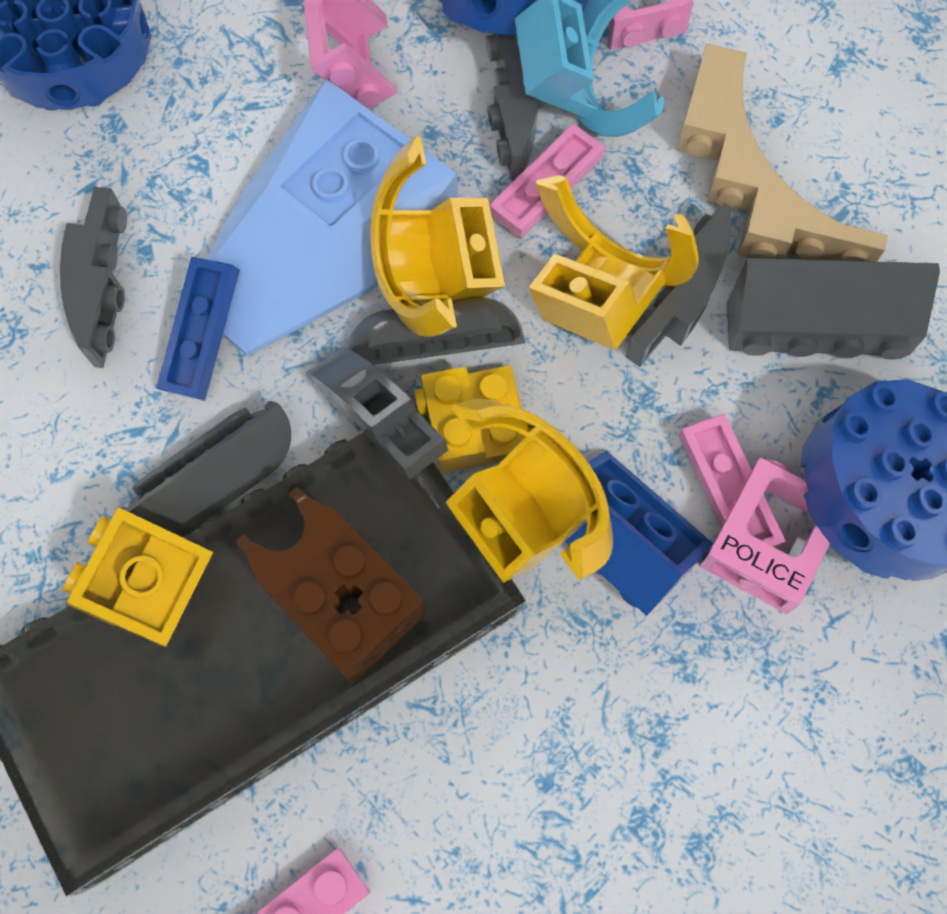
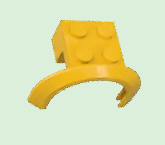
(430, 253)
(607, 284)
(532, 497)

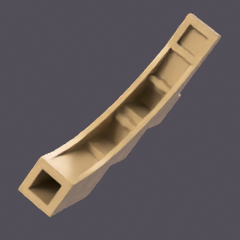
(745, 180)

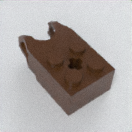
(326, 571)

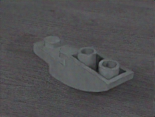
(513, 111)
(86, 278)
(683, 305)
(379, 409)

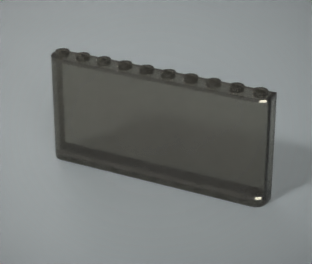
(143, 739)

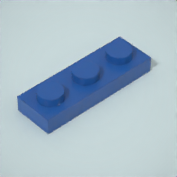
(198, 328)

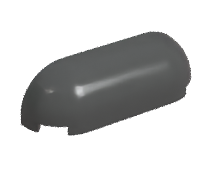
(480, 326)
(213, 470)

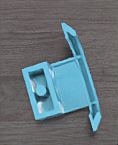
(557, 62)

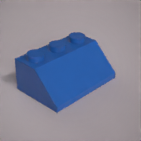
(650, 538)

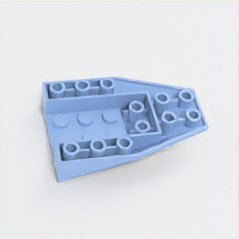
(308, 218)

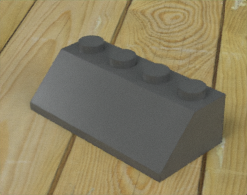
(831, 307)

